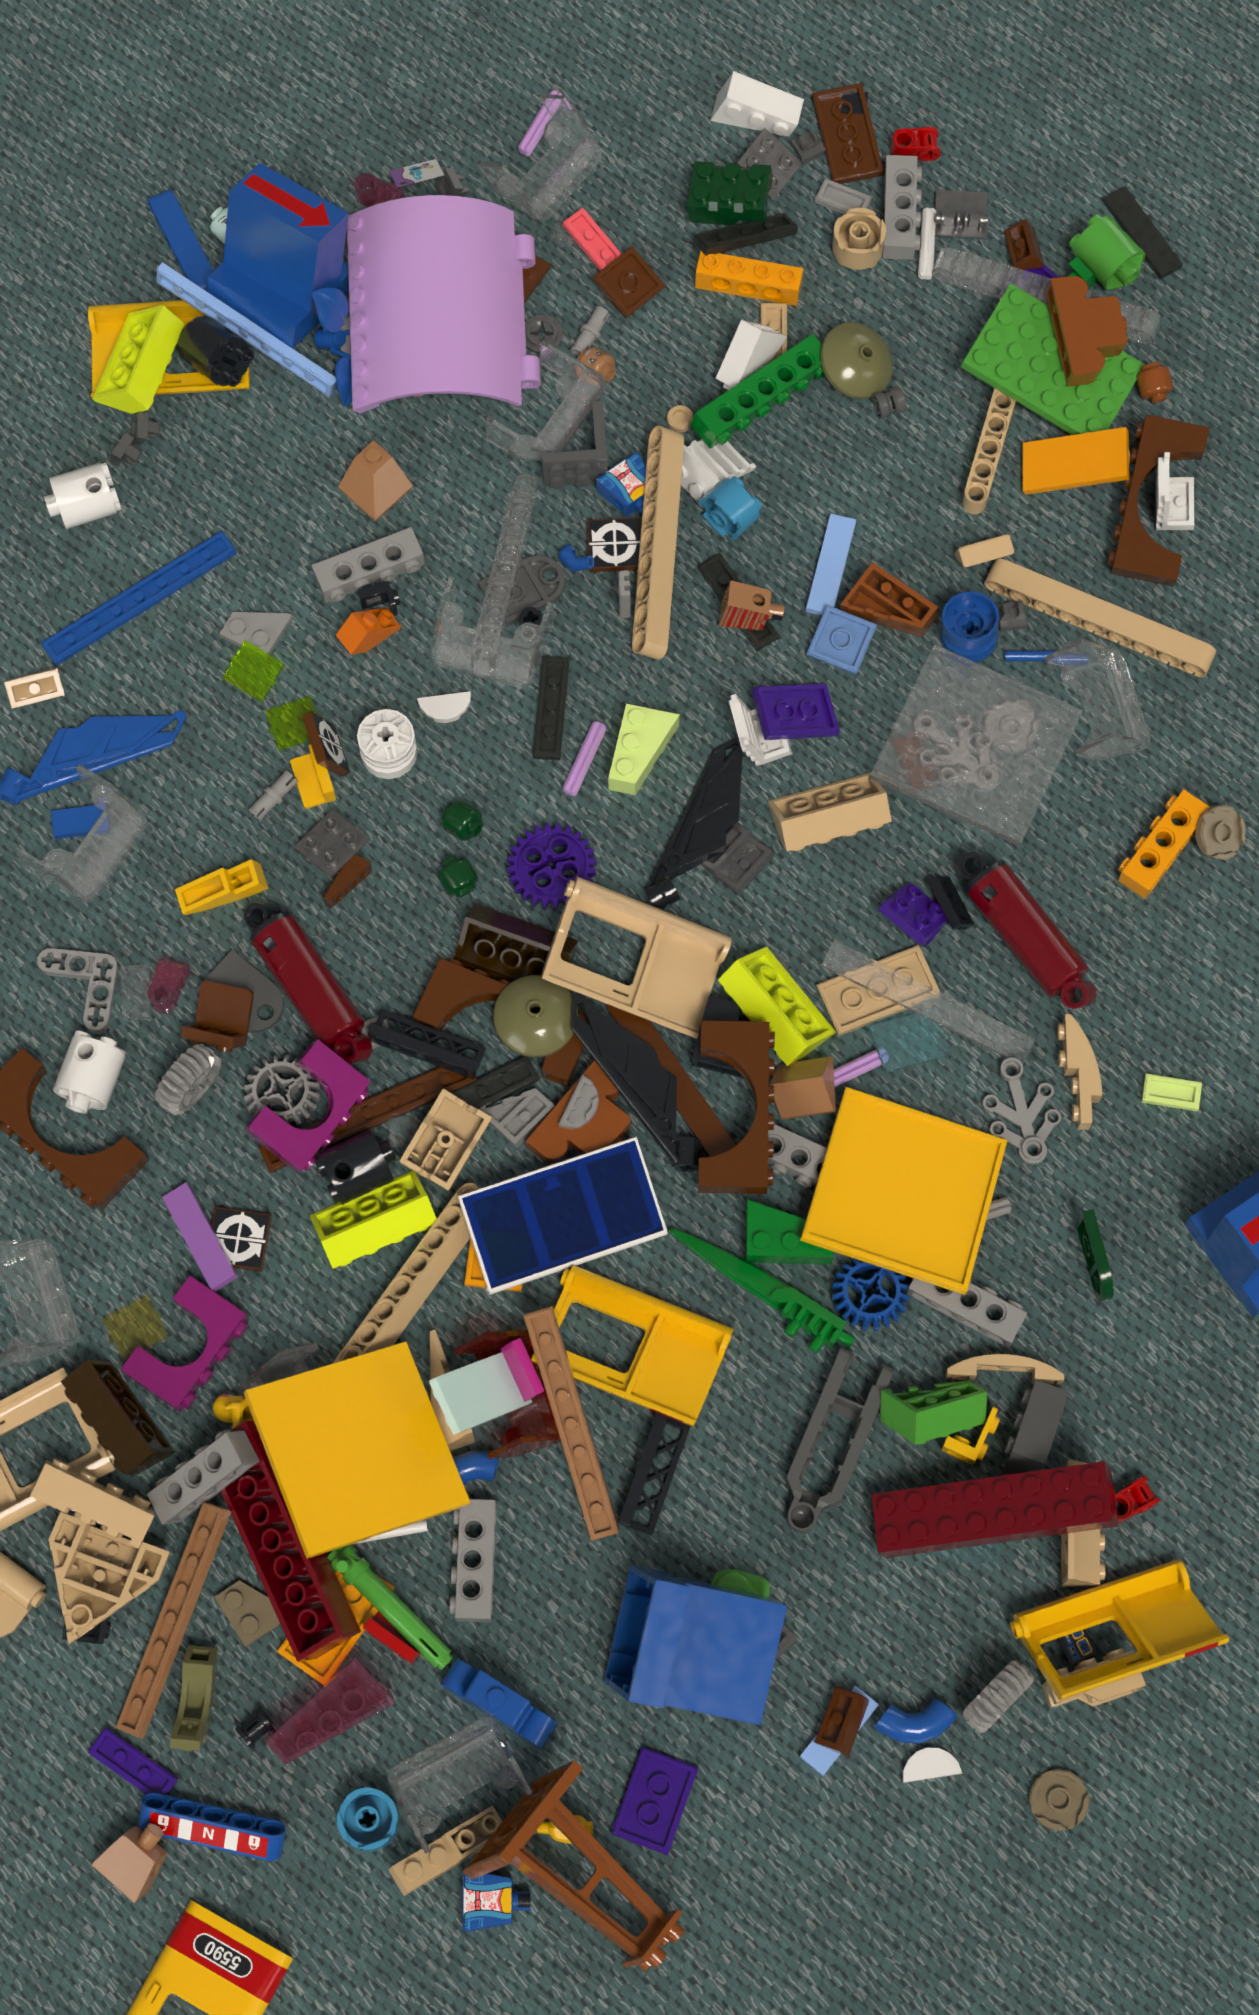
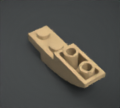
(1080, 1062)
(445, 1852)

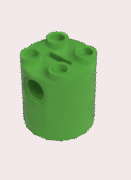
(1108, 252)

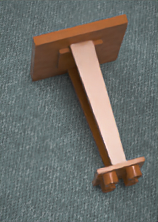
(508, 1846)

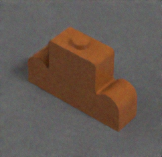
(1084, 328)
(606, 1128)

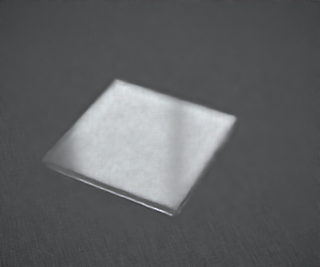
(976, 745)

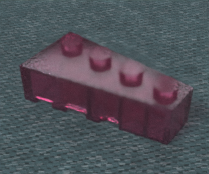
(335, 1707)

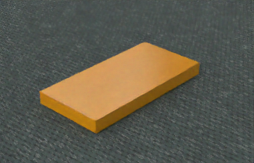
(1076, 460)
(326, 1665)

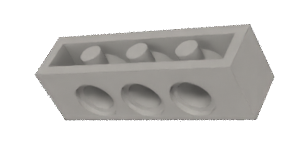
(901, 171)
(374, 553)
(793, 1145)
(974, 1317)
(202, 1476)
(479, 1607)

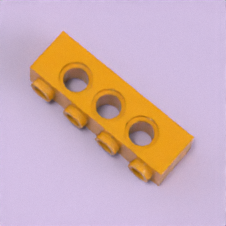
(749, 278)
(1144, 879)

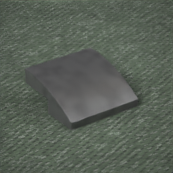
(740, 861)

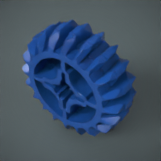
(882, 1298)

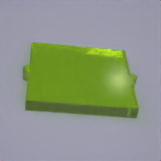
(253, 671)
(288, 724)

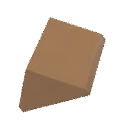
(804, 1088)

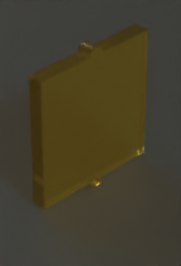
(134, 1327)

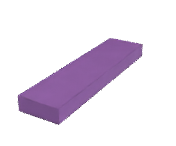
(200, 1237)

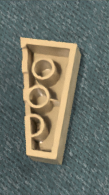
(93, 1501)

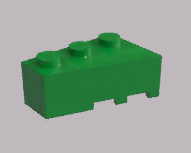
(776, 1237)

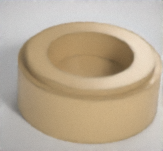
(679, 418)

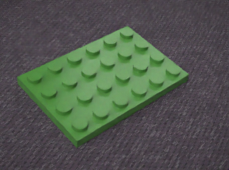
(1023, 361)

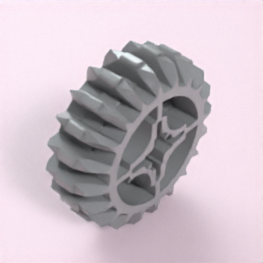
(188, 1079)
(291, 1086)
(998, 1696)

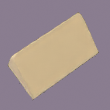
(984, 551)
(34, 687)

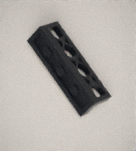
(425, 1050)
(643, 1471)

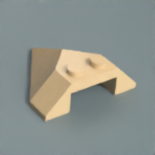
(98, 1572)

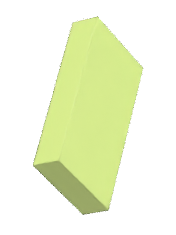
(1171, 1092)

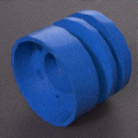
(973, 614)

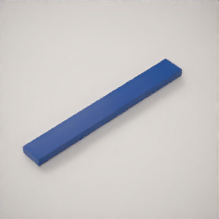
(138, 598)

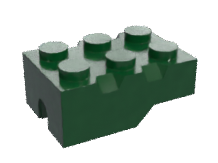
(728, 193)

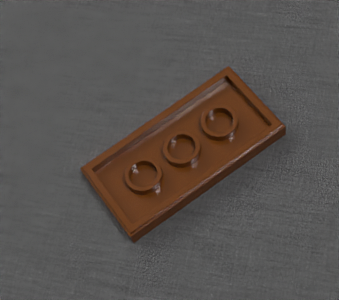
(847, 136)

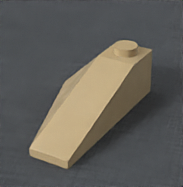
(438, 1367)

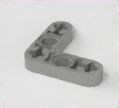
(90, 972)

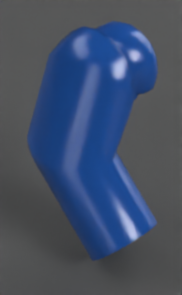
(574, 563)

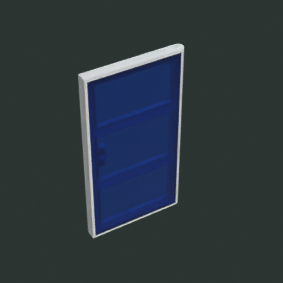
(562, 1215)

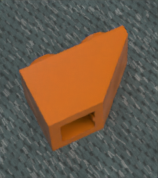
(367, 629)

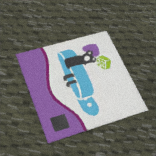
(416, 173)

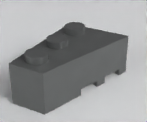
(1035, 1428)

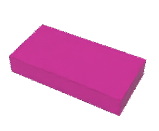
(522, 1369)

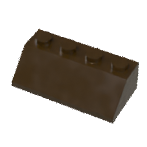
(506, 945)
(116, 1416)

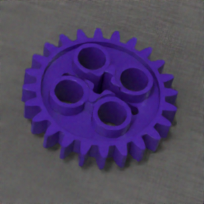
(542, 845)

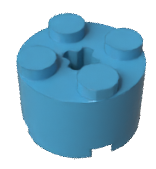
(730, 508)
(353, 1811)

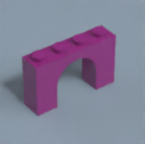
(343, 1088)
(178, 1384)

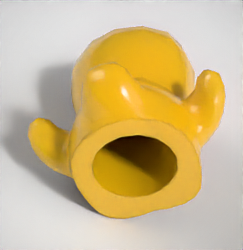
(232, 1409)

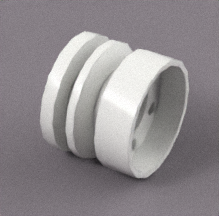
(394, 756)

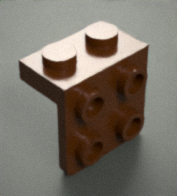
(221, 1016)

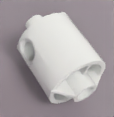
(75, 496)
(89, 1072)

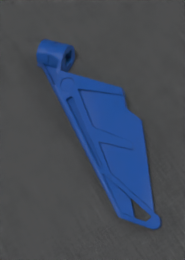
(94, 745)

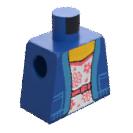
(624, 485)
(491, 1902)

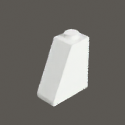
(748, 352)

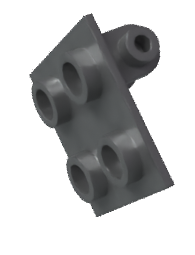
(770, 151)
(961, 214)
(331, 843)

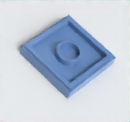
(841, 640)

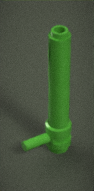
(406, 1622)

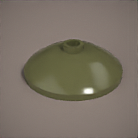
(848, 366)
(528, 1032)

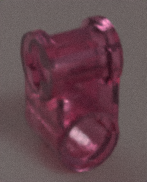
(379, 193)
(168, 980)

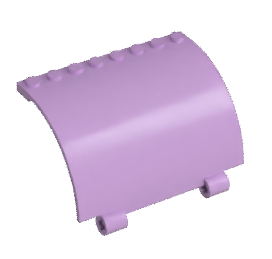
(438, 301)

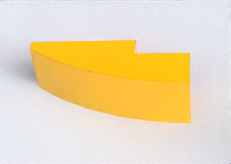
(221, 887)

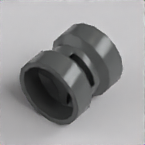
(889, 402)

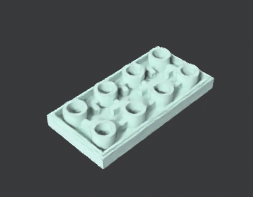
(477, 1393)

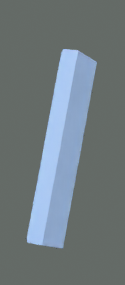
(831, 564)

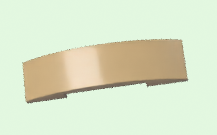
(1040, 1371)

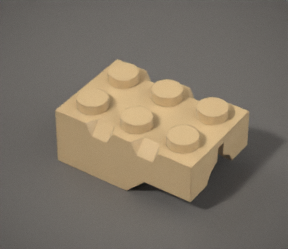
(445, 1140)
(1101, 1694)

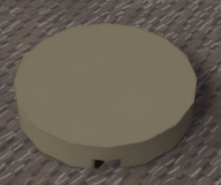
(1220, 832)
(1049, 1798)

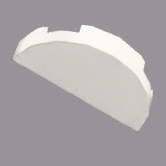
(445, 707)
(930, 1764)

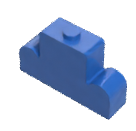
(499, 1703)

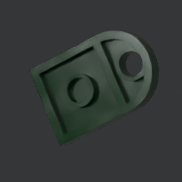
(1095, 1255)

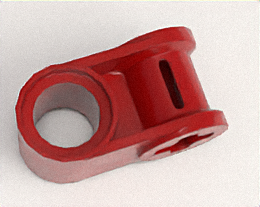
(916, 143)
(1136, 1499)

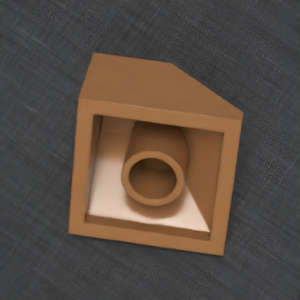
(374, 481)

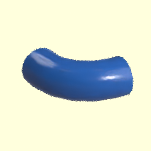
(475, 1466)
(916, 1727)

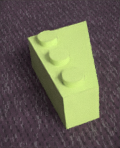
(639, 745)

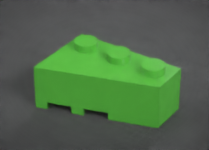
(934, 1412)

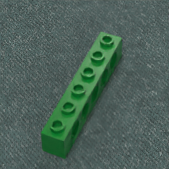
(708, 420)

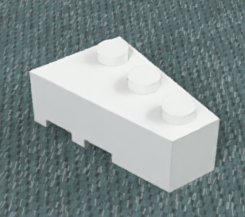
(756, 106)

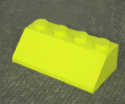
(139, 360)
(771, 995)
(374, 1220)

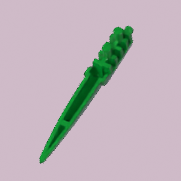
(777, 1294)

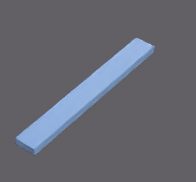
(246, 330)

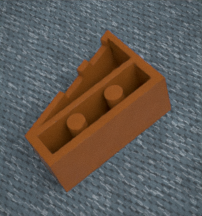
(889, 603)

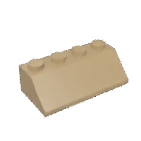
(830, 812)
(1082, 1555)

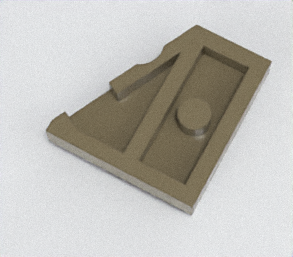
(248, 1612)

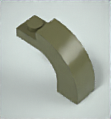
(196, 1698)

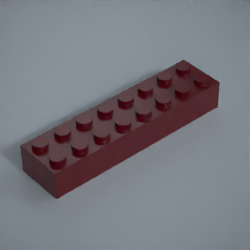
(995, 1510)
(299, 1588)

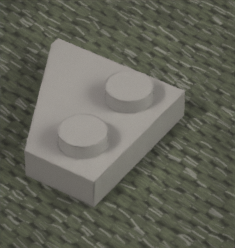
(256, 628)
(519, 1115)

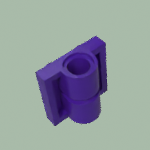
(914, 913)

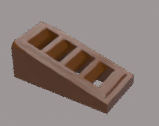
(347, 879)

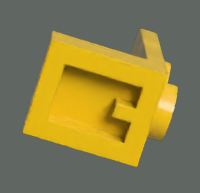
(959, 1446)

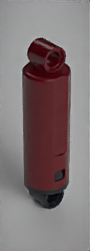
(1027, 929)
(307, 981)

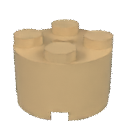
(858, 239)

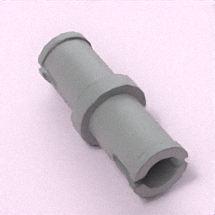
(590, 331)
(273, 795)

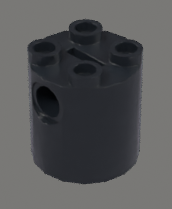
(215, 351)
(364, 1159)

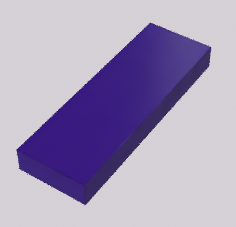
(131, 1764)

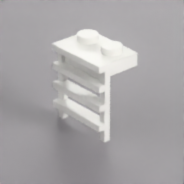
(707, 467)
(1173, 499)
(751, 735)

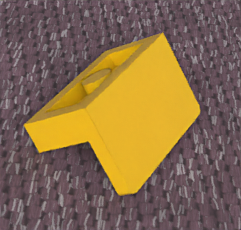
(312, 780)

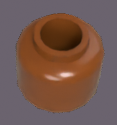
(1154, 382)

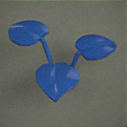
(331, 311)

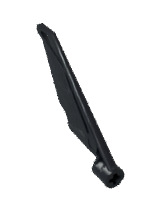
(703, 825)
(638, 1078)

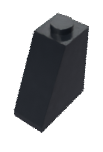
(717, 1009)

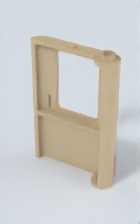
(673, 969)
(21, 1408)

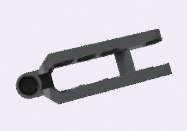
(805, 1504)

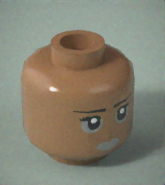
(599, 361)

